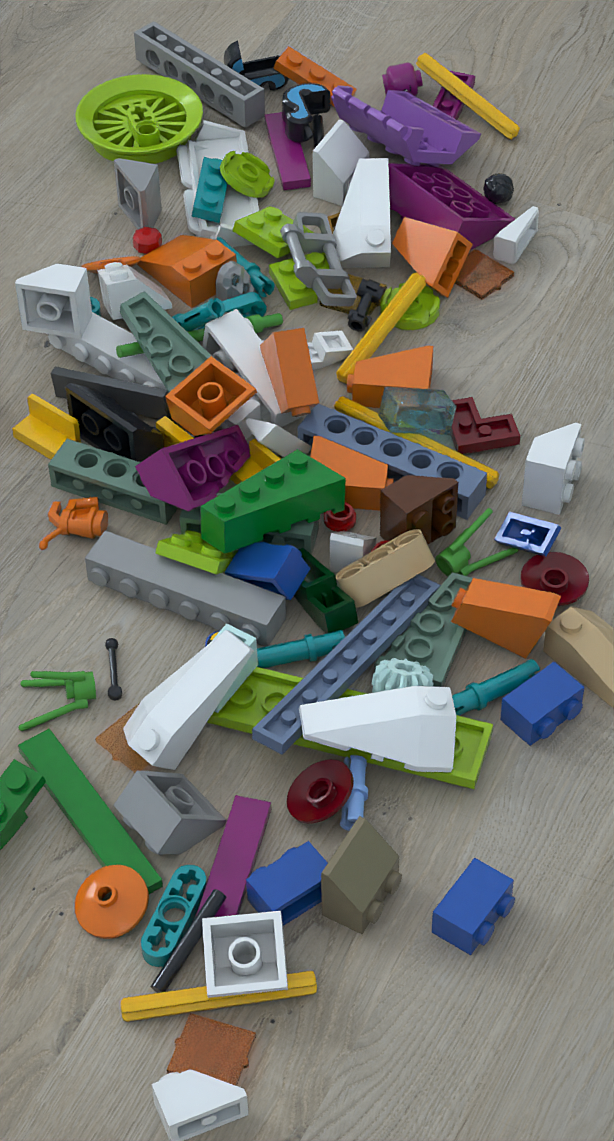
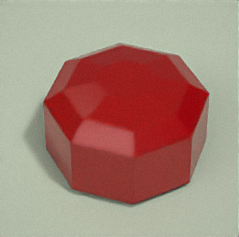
(147, 239)

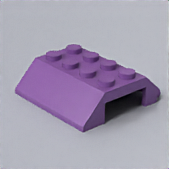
(407, 127)

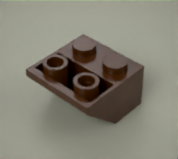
(419, 504)

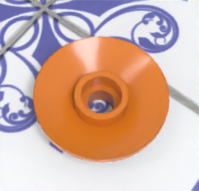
(97, 265)
(118, 913)

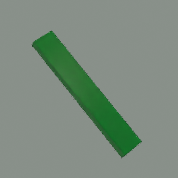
(85, 807)

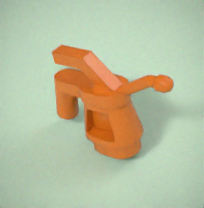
(78, 518)

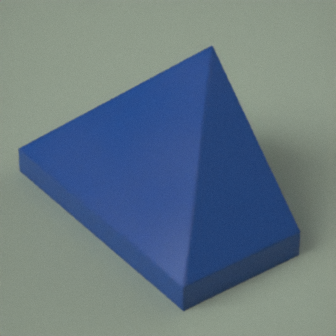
(527, 534)

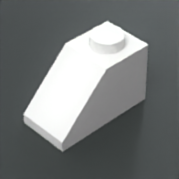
(196, 1103)

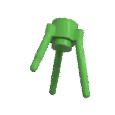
(456, 555)
(77, 685)

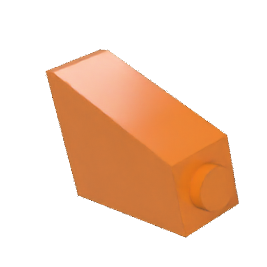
(432, 252)
(400, 369)
(290, 371)
(363, 474)
(505, 613)

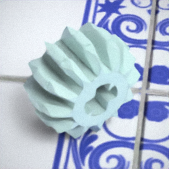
(400, 674)

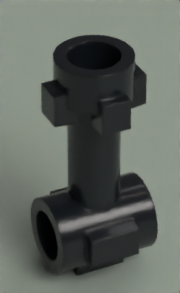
(370, 292)

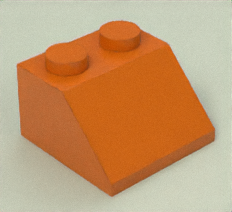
(208, 397)

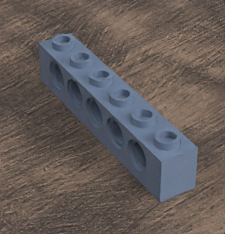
(398, 453)

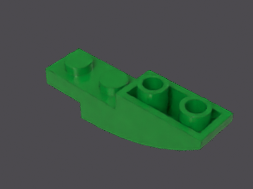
(17, 790)

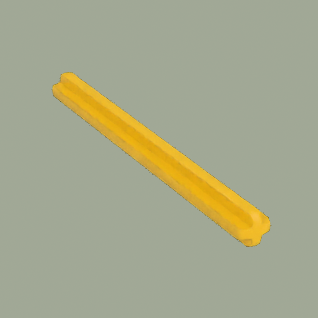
(371, 417)

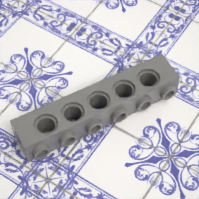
(206, 76)

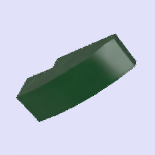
(324, 599)

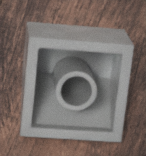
(167, 811)

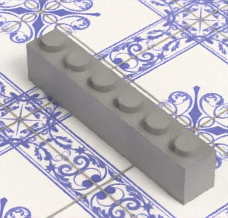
(184, 588)

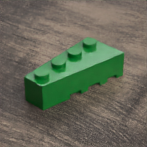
(272, 501)

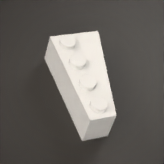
(237, 347)

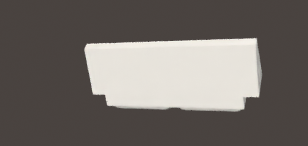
(214, 142)

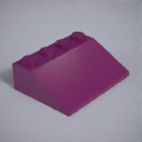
(444, 201)

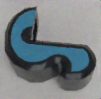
(258, 71)
(298, 107)

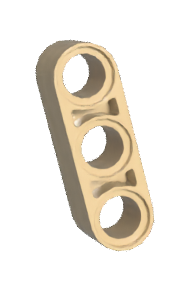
(386, 567)

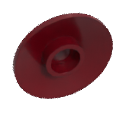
(556, 574)
(320, 791)

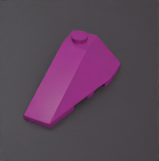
(194, 469)

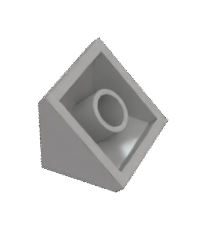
(138, 191)

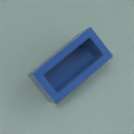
(270, 567)
(542, 704)
(288, 883)
(473, 906)

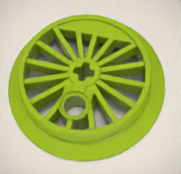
(140, 111)

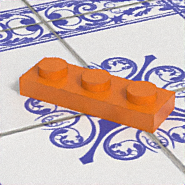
(303, 70)

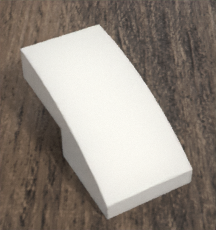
(328, 348)

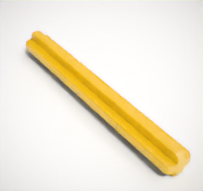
(468, 96)
(382, 325)
(196, 999)

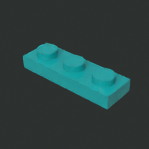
(210, 191)

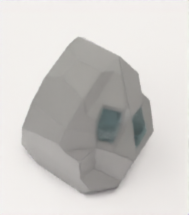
(232, 281)

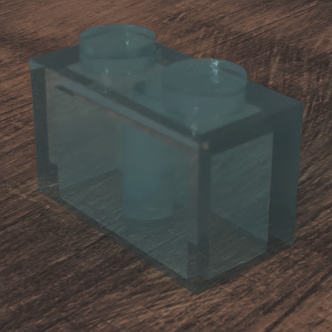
(417, 411)

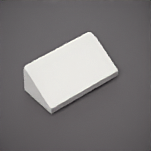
(276, 438)

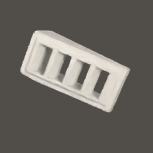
(516, 236)

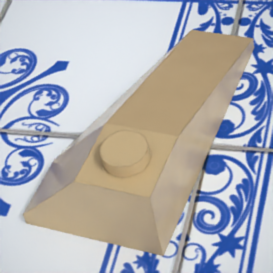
(584, 648)

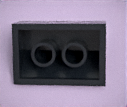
(111, 426)

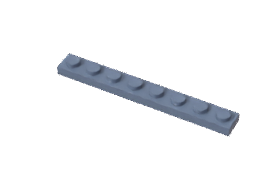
(345, 662)

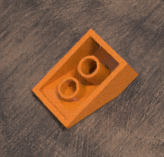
(188, 266)

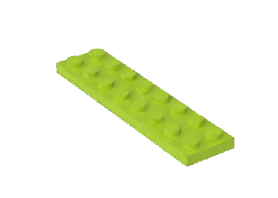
(267, 688)

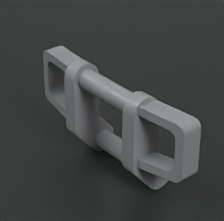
(321, 242)

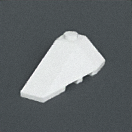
(364, 220)
(182, 704)
(398, 724)

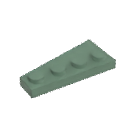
(163, 340)
(431, 634)

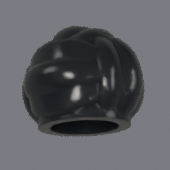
(498, 188)

